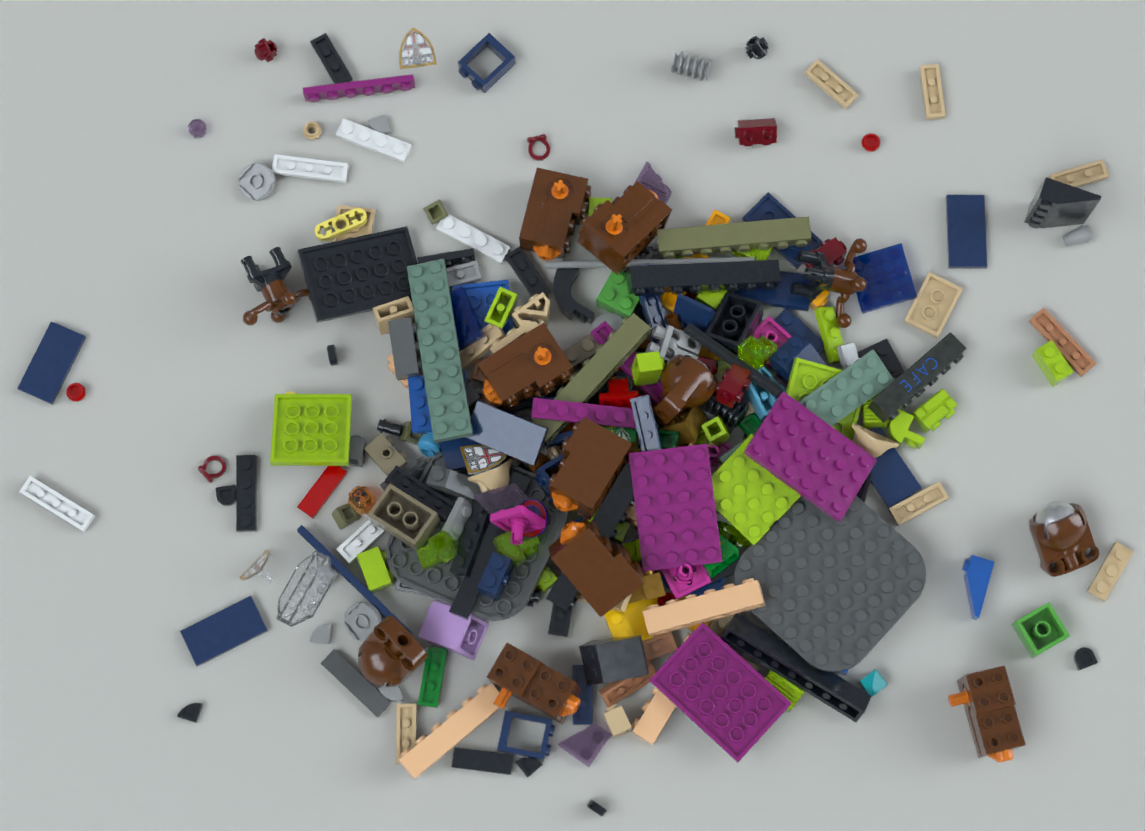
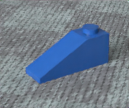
(976, 581)

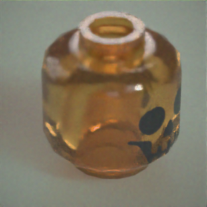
(361, 499)

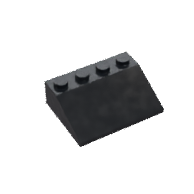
(1060, 205)

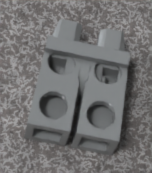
(673, 342)

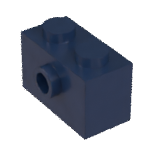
(495, 576)

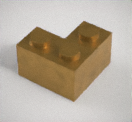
(687, 423)
(650, 589)

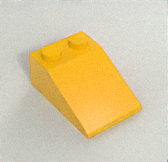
(631, 621)

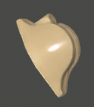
(872, 442)
(494, 478)

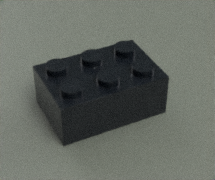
(735, 320)

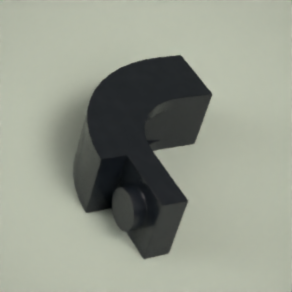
(566, 303)

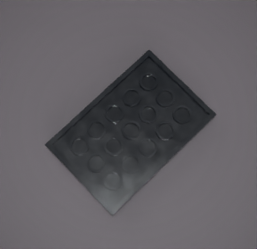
(357, 273)

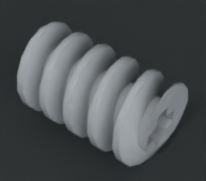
(691, 66)

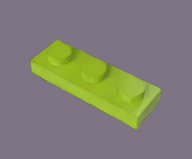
(829, 332)

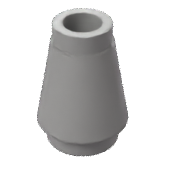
(1078, 236)

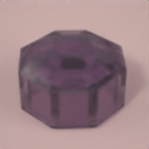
(197, 128)

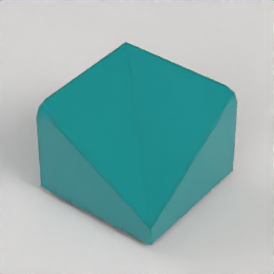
(873, 683)

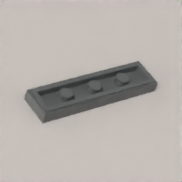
(355, 683)

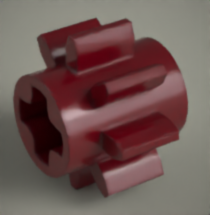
(265, 50)

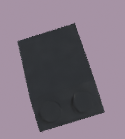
(613, 659)

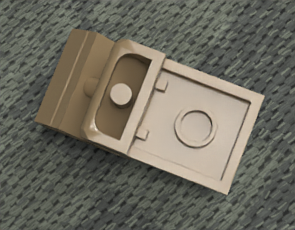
(525, 319)

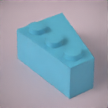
(760, 398)

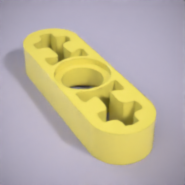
(355, 224)

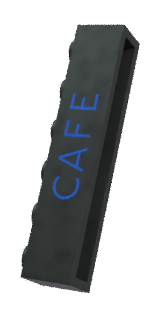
(917, 377)

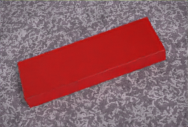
(322, 490)

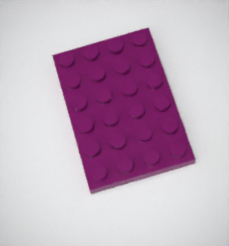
(810, 456)
(675, 507)
(720, 692)

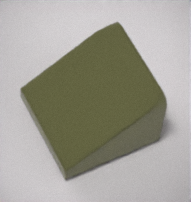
(435, 211)
(407, 434)
(345, 516)

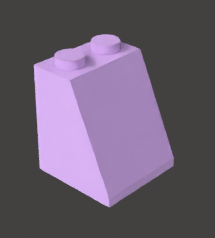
(452, 632)

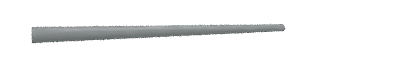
(635, 262)

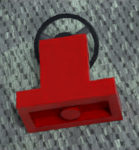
(618, 392)

